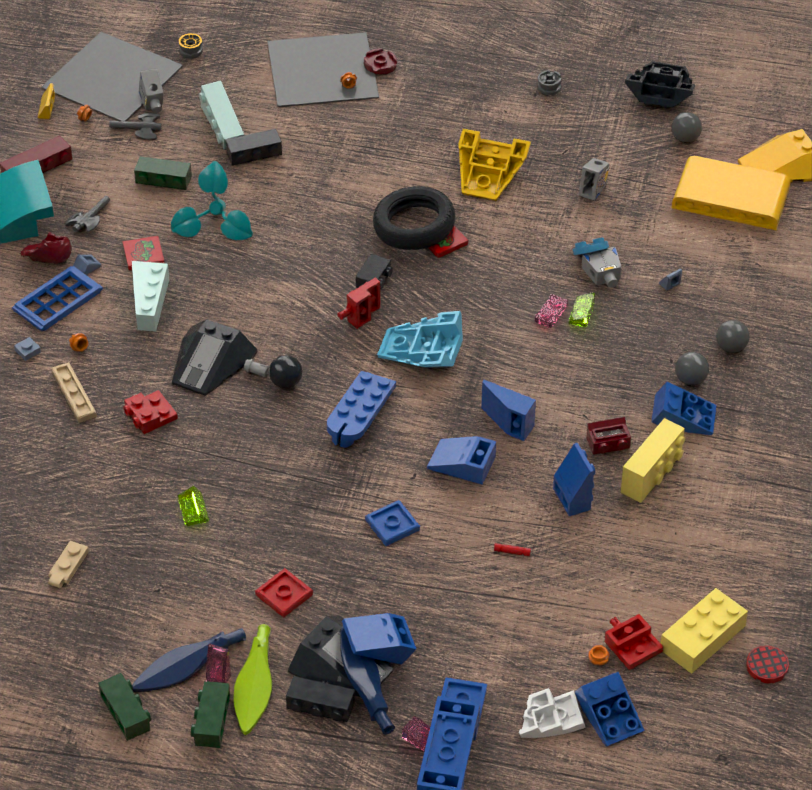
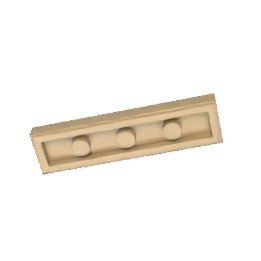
(74, 392)

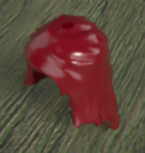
(51, 250)

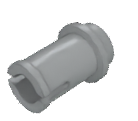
(256, 368)

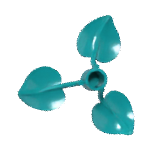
(236, 224)

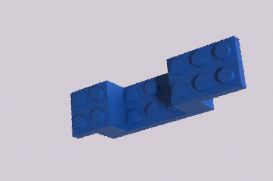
(451, 735)

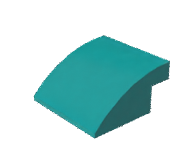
(23, 201)

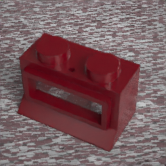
(608, 435)

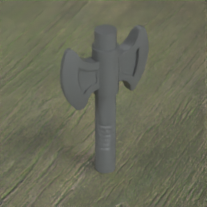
(145, 126)
(88, 219)

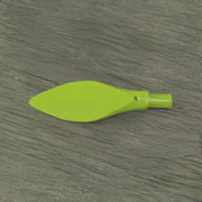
(253, 683)

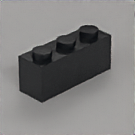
(253, 147)
(320, 699)

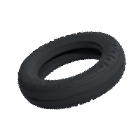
(414, 238)

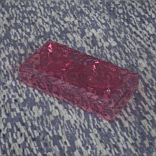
(551, 311)

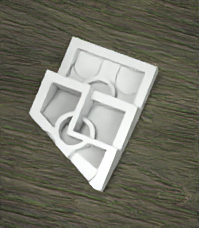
(551, 715)

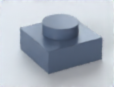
(27, 348)

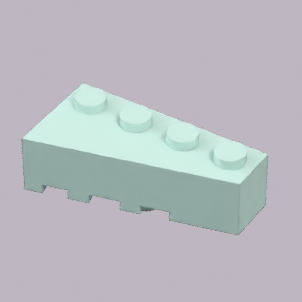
(219, 112)
(150, 287)

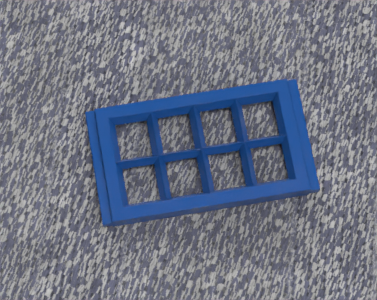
(31, 317)

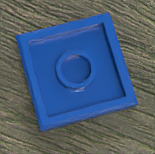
(392, 523)

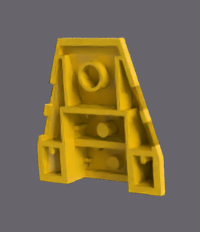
(783, 154)
(488, 164)

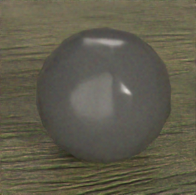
(686, 127)
(732, 336)
(692, 368)

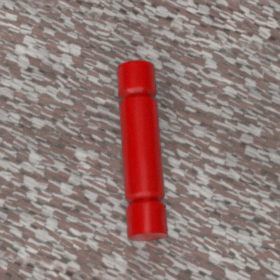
(512, 549)

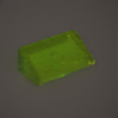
(582, 310)
(193, 506)

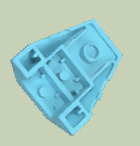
(425, 343)

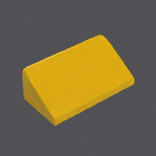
(47, 103)

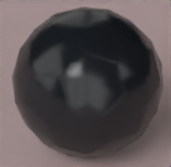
(285, 371)

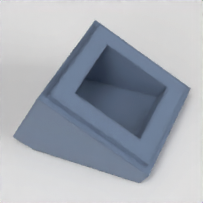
(86, 263)
(671, 280)

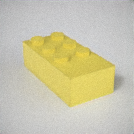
(652, 460)
(703, 630)

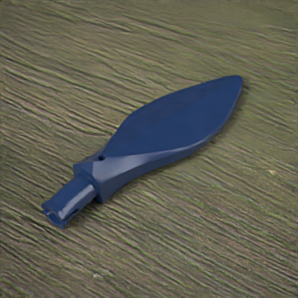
(182, 662)
(366, 680)

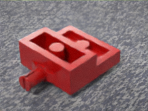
(362, 303)
(632, 641)

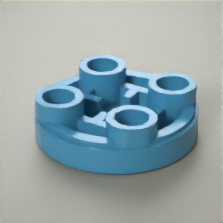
(583, 248)

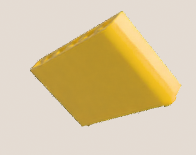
(732, 192)

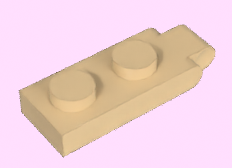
(67, 564)

